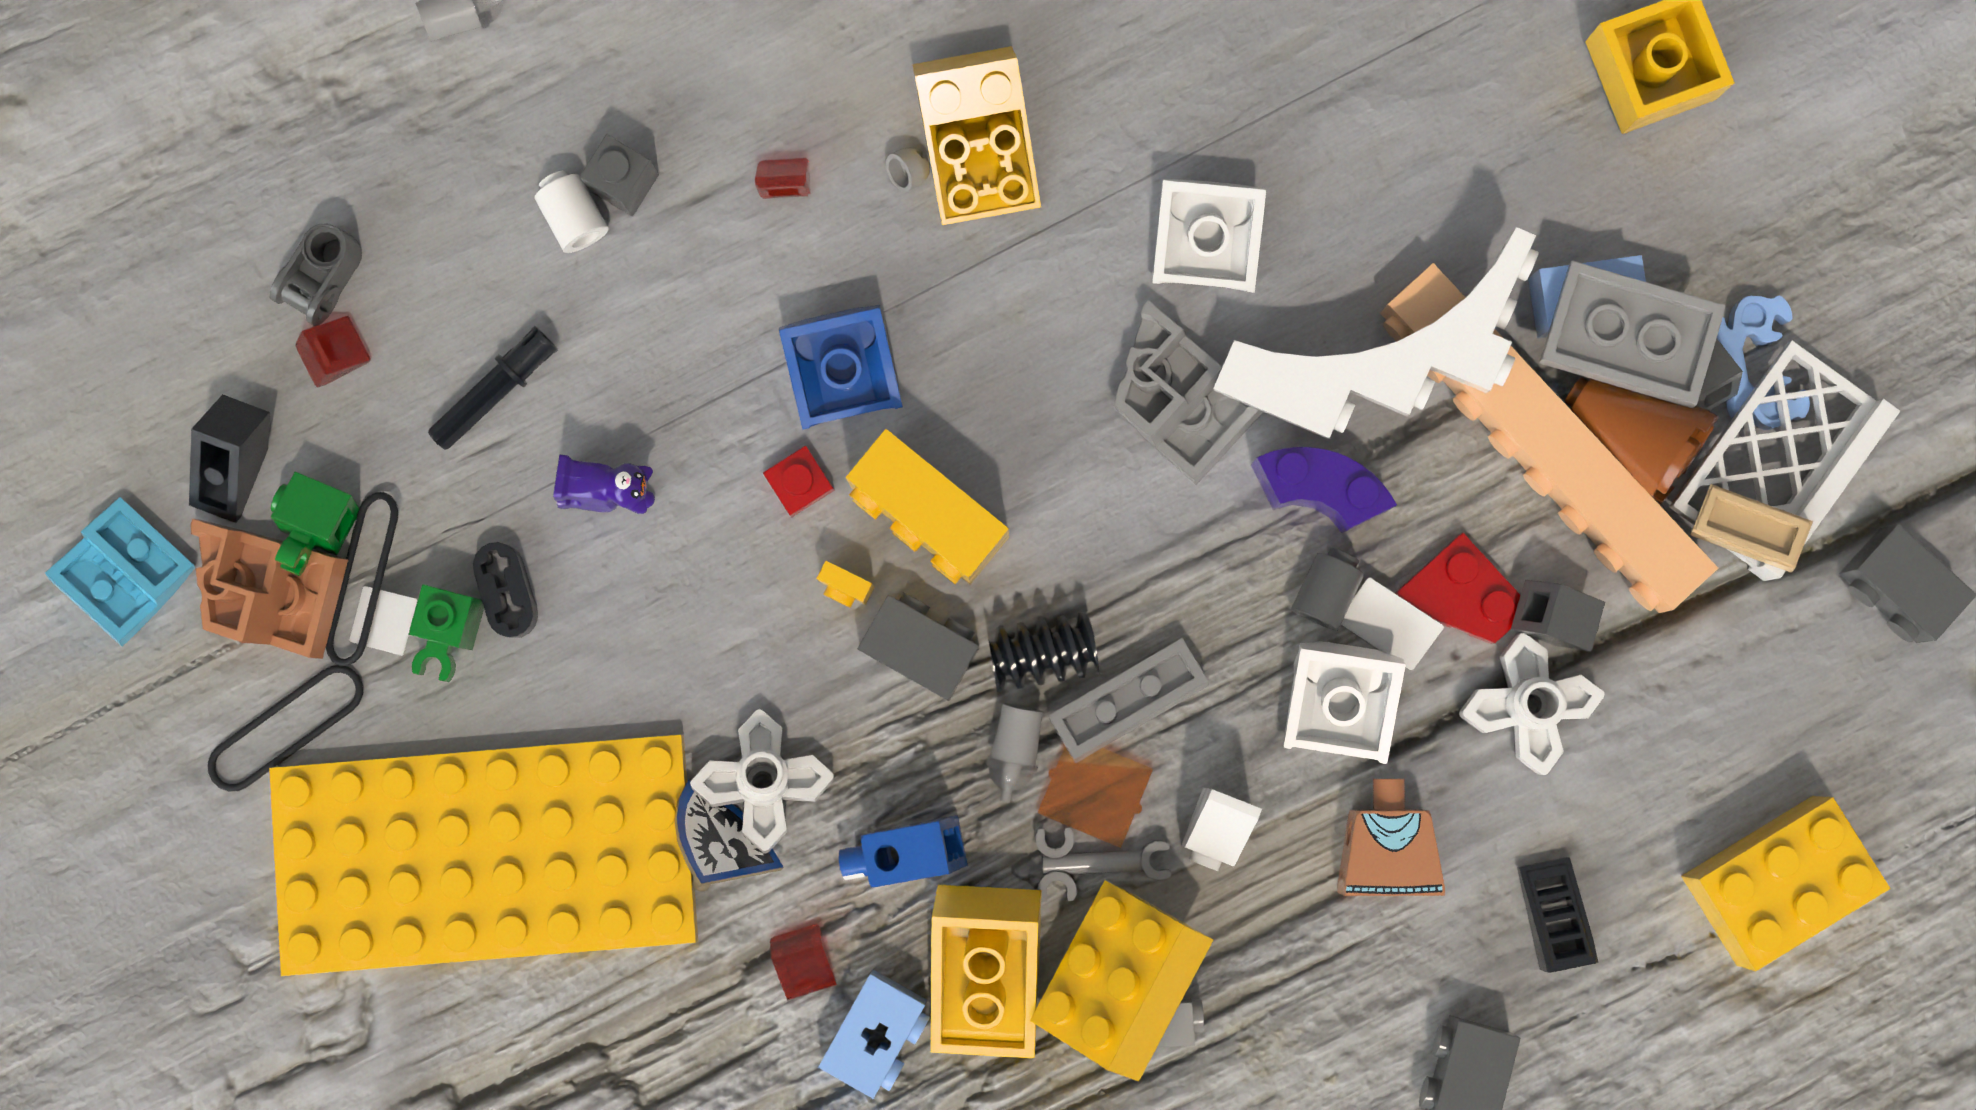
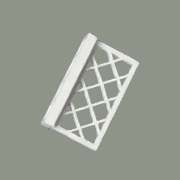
(1827, 476)

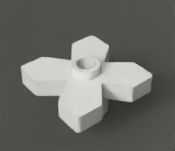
(1535, 733)
(731, 782)

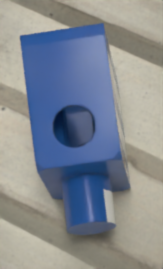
(923, 851)

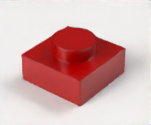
(798, 481)

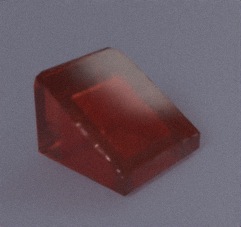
(783, 178)
(331, 350)
(802, 961)

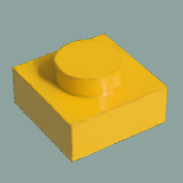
(843, 585)

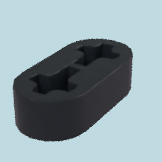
(493, 593)

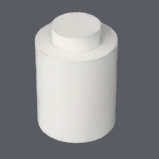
(570, 211)

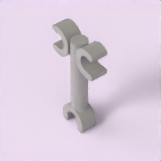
(1060, 863)

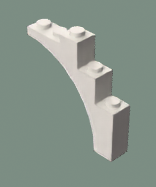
(1457, 345)

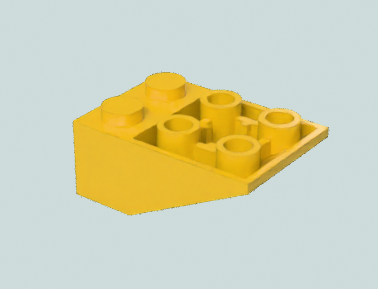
(977, 135)

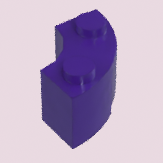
(1322, 482)

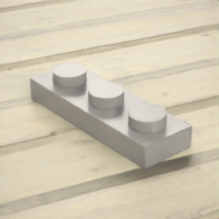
(1128, 700)

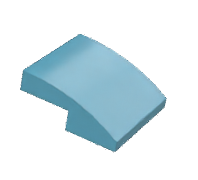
(120, 571)

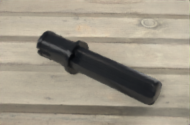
(510, 371)

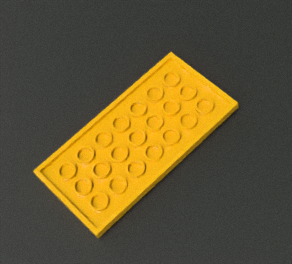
(480, 855)

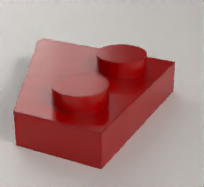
(1464, 592)

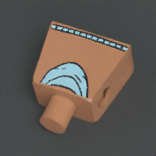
(1390, 848)

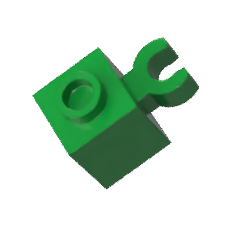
(311, 517)
(446, 623)

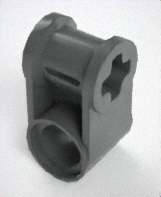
(316, 277)

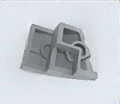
(1173, 399)

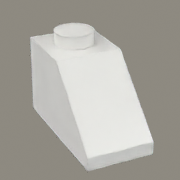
(1219, 829)

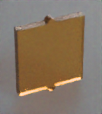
(1096, 794)

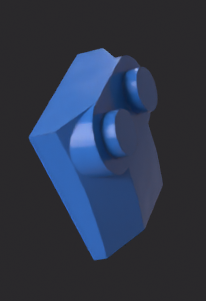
(840, 365)

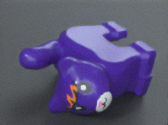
(600, 487)

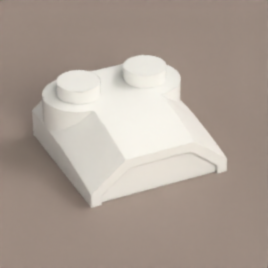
(1209, 234)
(1344, 700)

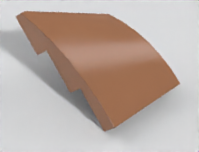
(259, 602)

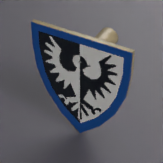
(715, 843)

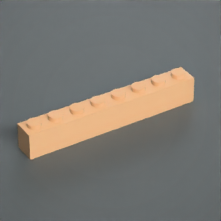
(1565, 462)

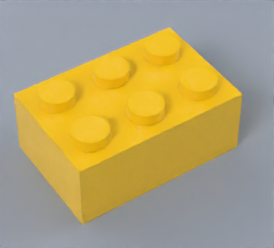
(926, 509)
(1785, 882)
(1121, 981)

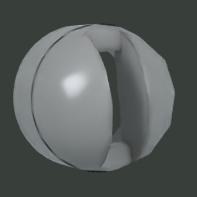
(907, 168)

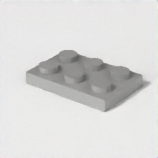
(1632, 334)

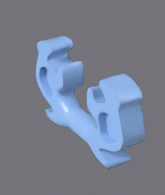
(1754, 319)

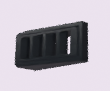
(1580, 930)

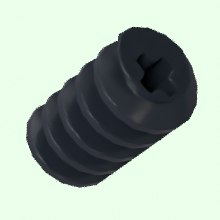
(1043, 651)

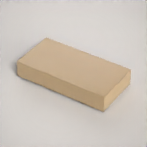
(1751, 528)

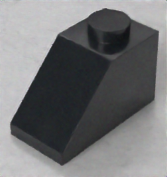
(227, 456)

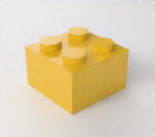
(1658, 62)

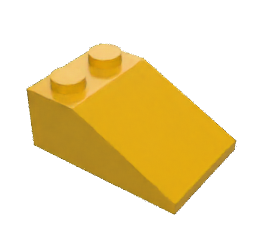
(985, 970)

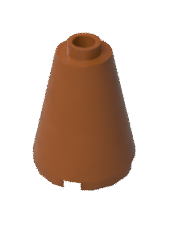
(1643, 432)

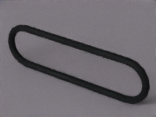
(377, 582)
(273, 710)

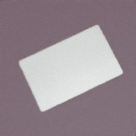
(390, 621)
(1391, 623)

